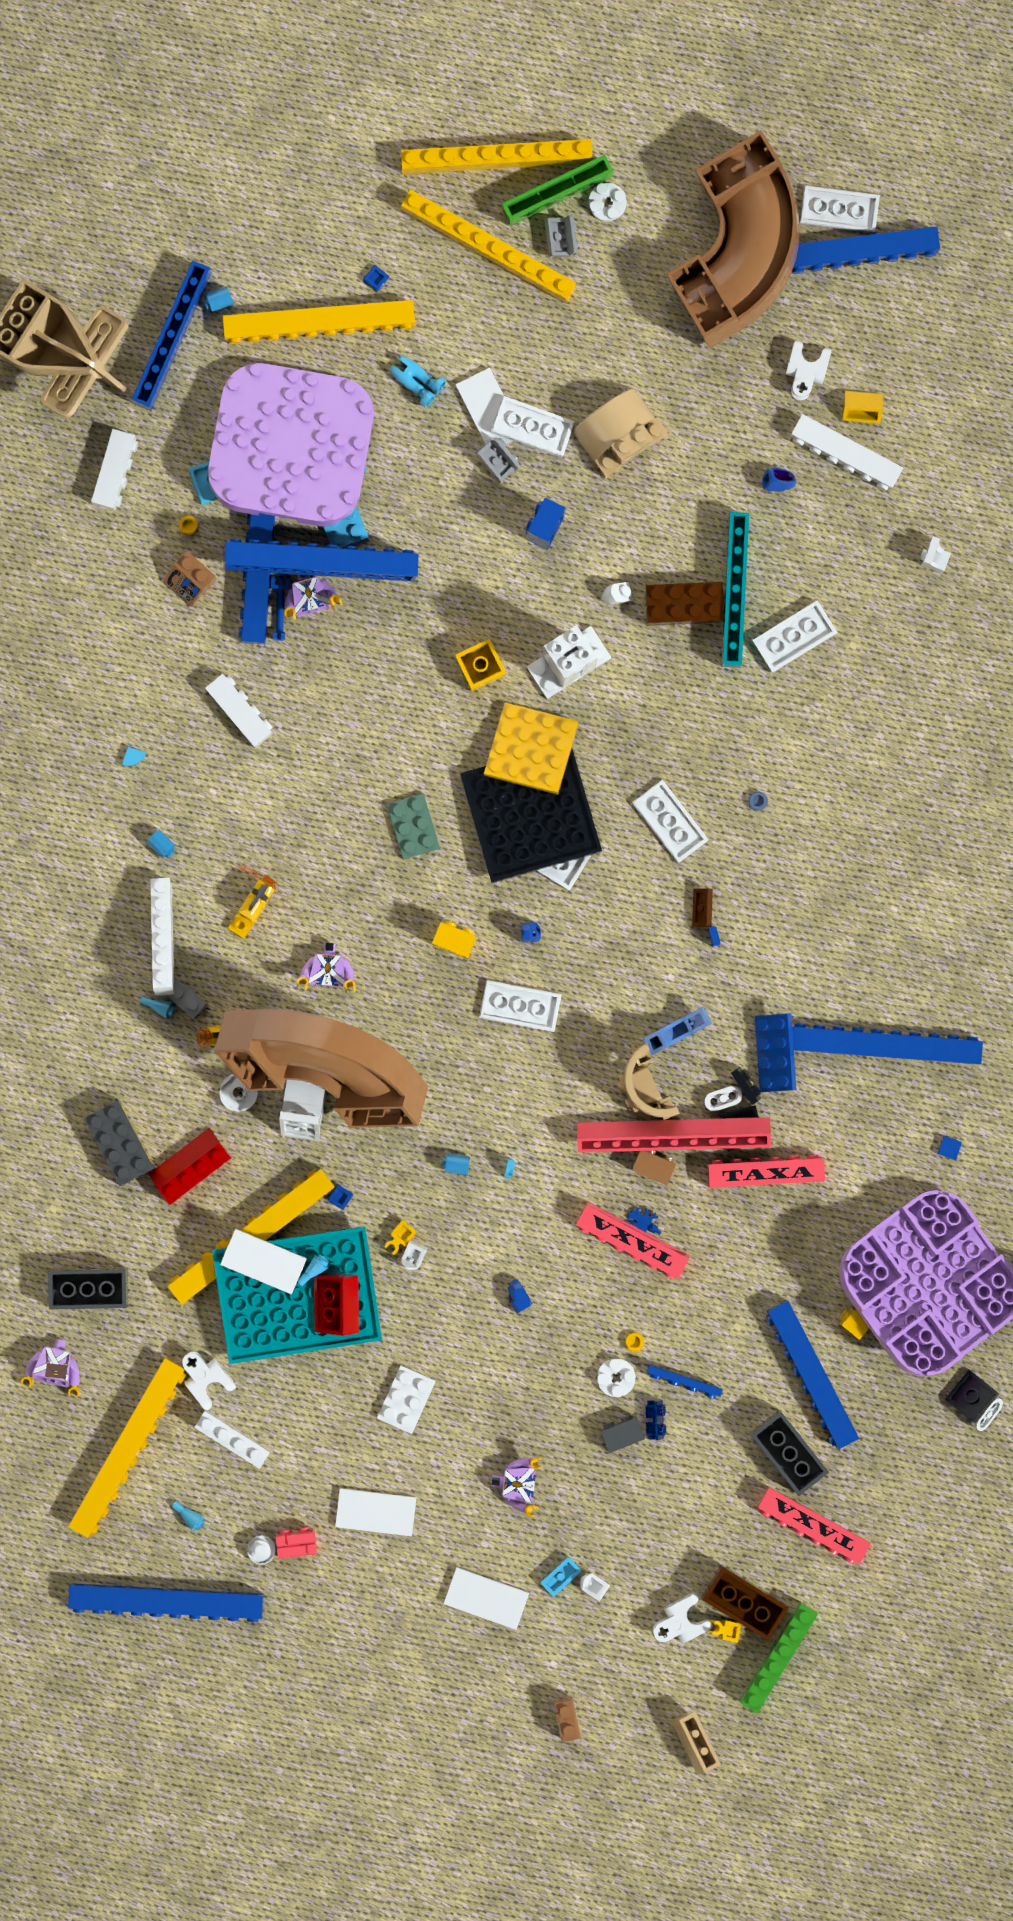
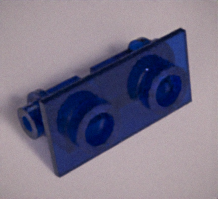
(657, 1428)

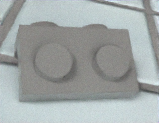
(561, 236)
(498, 458)

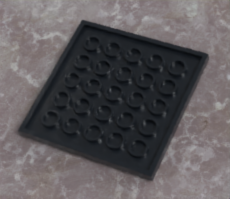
(529, 827)

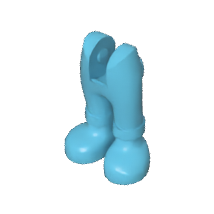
(415, 370)

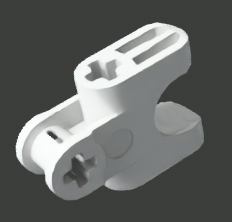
(806, 372)
(203, 1375)
(677, 1621)

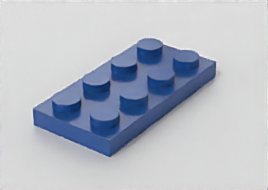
(775, 1052)

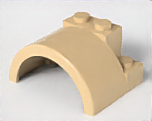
(619, 427)
(641, 1088)

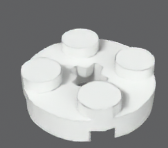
(605, 191)
(236, 1103)
(605, 1379)

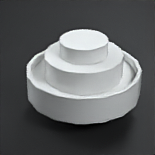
(261, 1549)

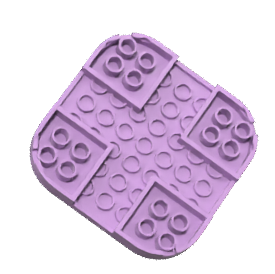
(290, 444)
(928, 1283)

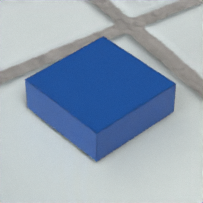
(376, 278)
(714, 936)
(949, 1147)
(340, 1196)

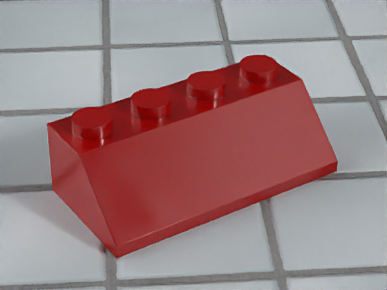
(190, 1166)

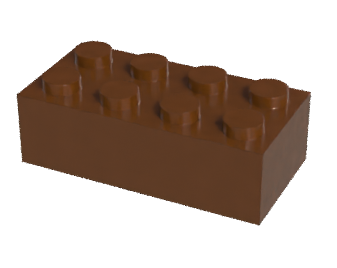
(684, 603)
(744, 1602)

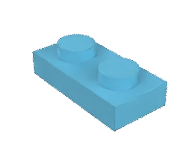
(560, 1576)

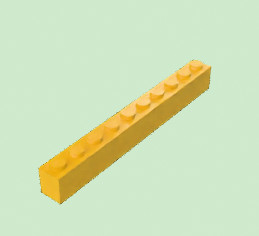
(496, 156)
(488, 246)
(319, 321)
(267, 1224)
(127, 1447)

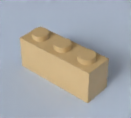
(696, 1743)

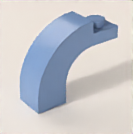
(677, 1030)

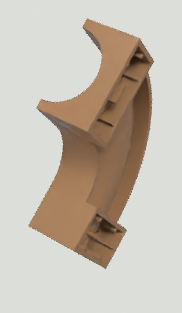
(754, 243)
(362, 1072)

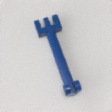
(279, 635)

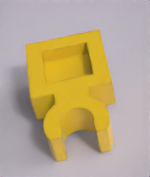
(402, 1234)
(726, 1630)

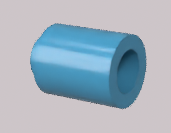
(218, 299)
(161, 844)
(456, 1164)

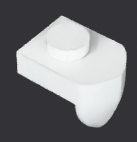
(617, 593)
(413, 1256)
(593, 1586)

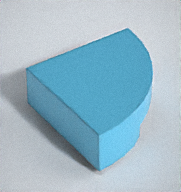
(133, 757)
(509, 1168)

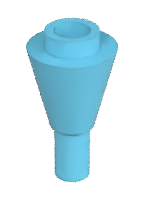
(162, 1007)
(317, 1266)
(192, 1519)

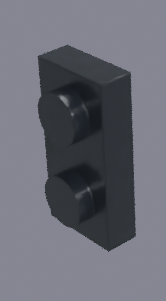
(751, 1091)

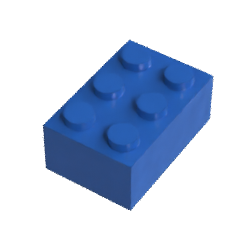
(546, 523)

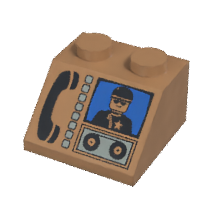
(189, 578)

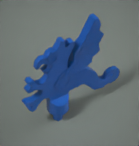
(643, 1221)

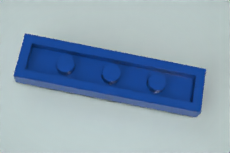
(692, 1384)

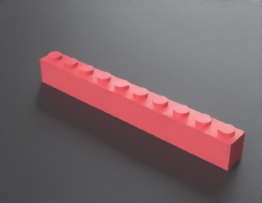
(674, 1134)

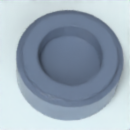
(758, 801)

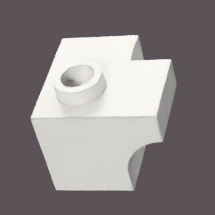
(935, 557)

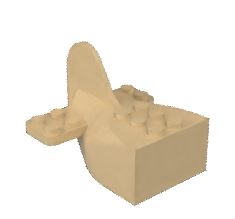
(47, 339)

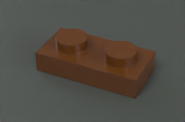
(702, 907)

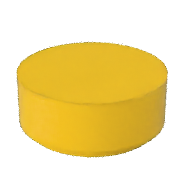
(188, 525)
(634, 1342)

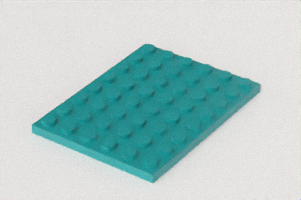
(274, 1323)

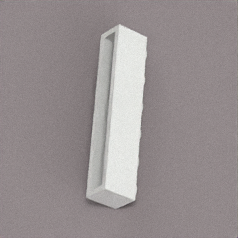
(846, 452)
(162, 936)

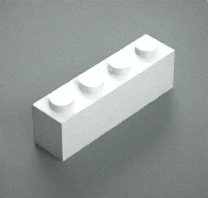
(114, 469)
(239, 711)
(232, 1439)

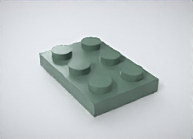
(413, 826)

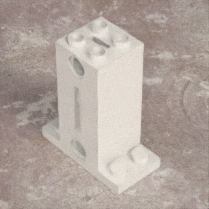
(568, 660)
(302, 1110)

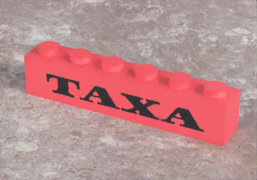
(766, 1172)
(632, 1240)
(814, 1525)

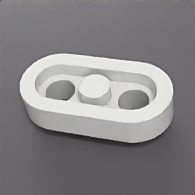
(723, 1100)
(987, 1417)

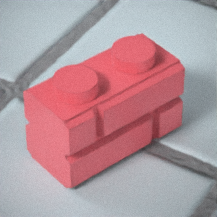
(296, 1543)

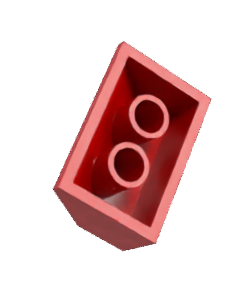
(336, 1304)

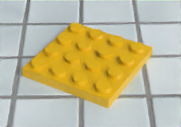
(531, 748)

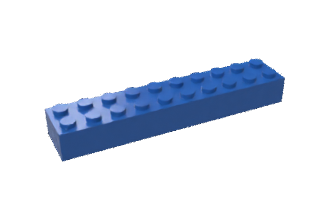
(320, 561)

